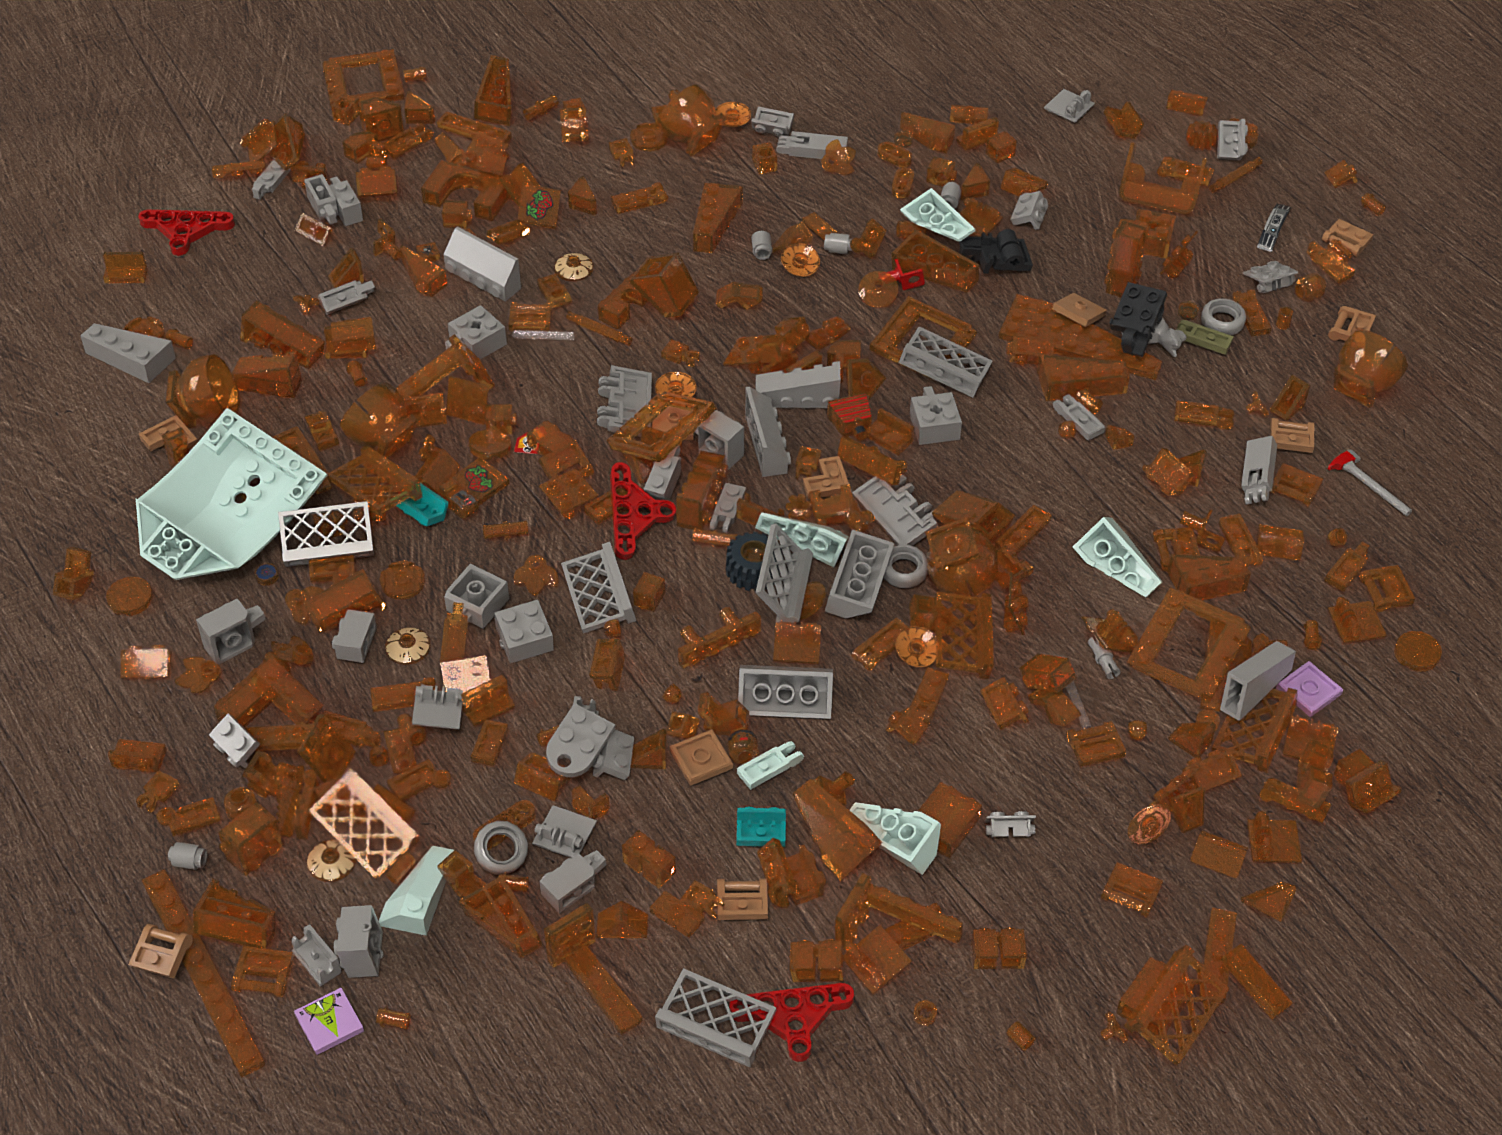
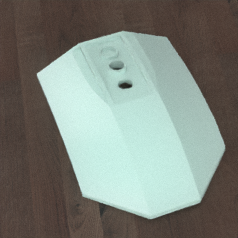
(191, 514)

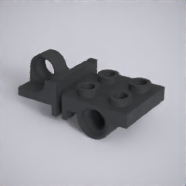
(1001, 252)
(1137, 316)

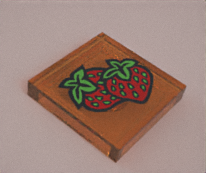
(538, 206)
(481, 480)

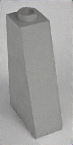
(1255, 679)

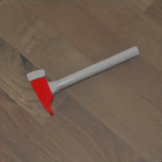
(1346, 462)

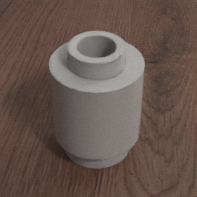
(951, 194)
(837, 243)
(761, 245)
(187, 856)

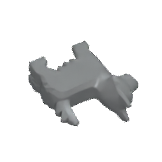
(1167, 337)

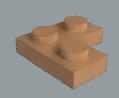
(153, 436)
(830, 479)

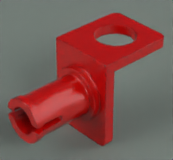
(904, 278)

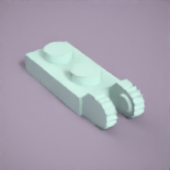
(769, 764)

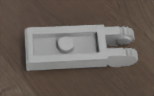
(1083, 419)
(727, 506)

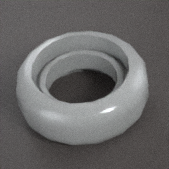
(1224, 306)
(906, 580)
(500, 828)

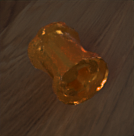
(1089, 401)

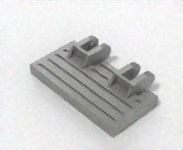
(627, 394)
(895, 510)

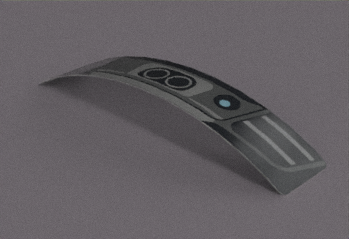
(1273, 227)

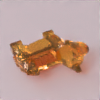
(840, 509)

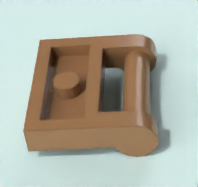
(1351, 237)
(1360, 321)
(1293, 435)
(742, 905)
(157, 958)

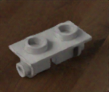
(1019, 823)

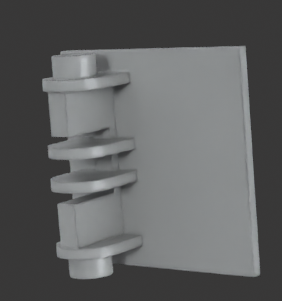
(1070, 105)
(1272, 276)
(437, 707)
(563, 832)

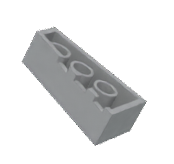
(129, 351)
(801, 387)

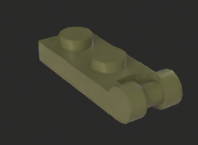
(1205, 337)

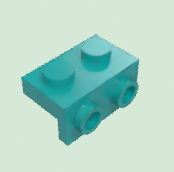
(426, 510)
(760, 825)

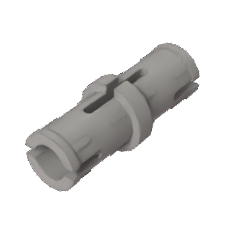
(1104, 658)

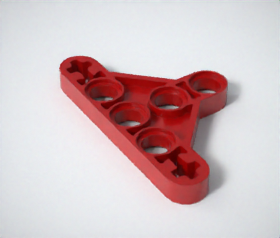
(195, 227)
(634, 520)
(806, 1012)

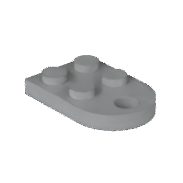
(579, 740)

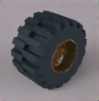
(745, 560)

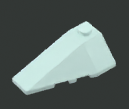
(937, 215)
(820, 539)
(1116, 555)
(905, 835)
(417, 897)

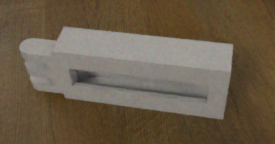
(807, 144)
(1259, 455)

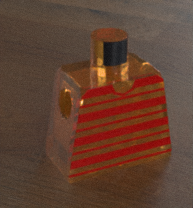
(850, 415)

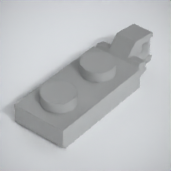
(269, 179)
(345, 296)

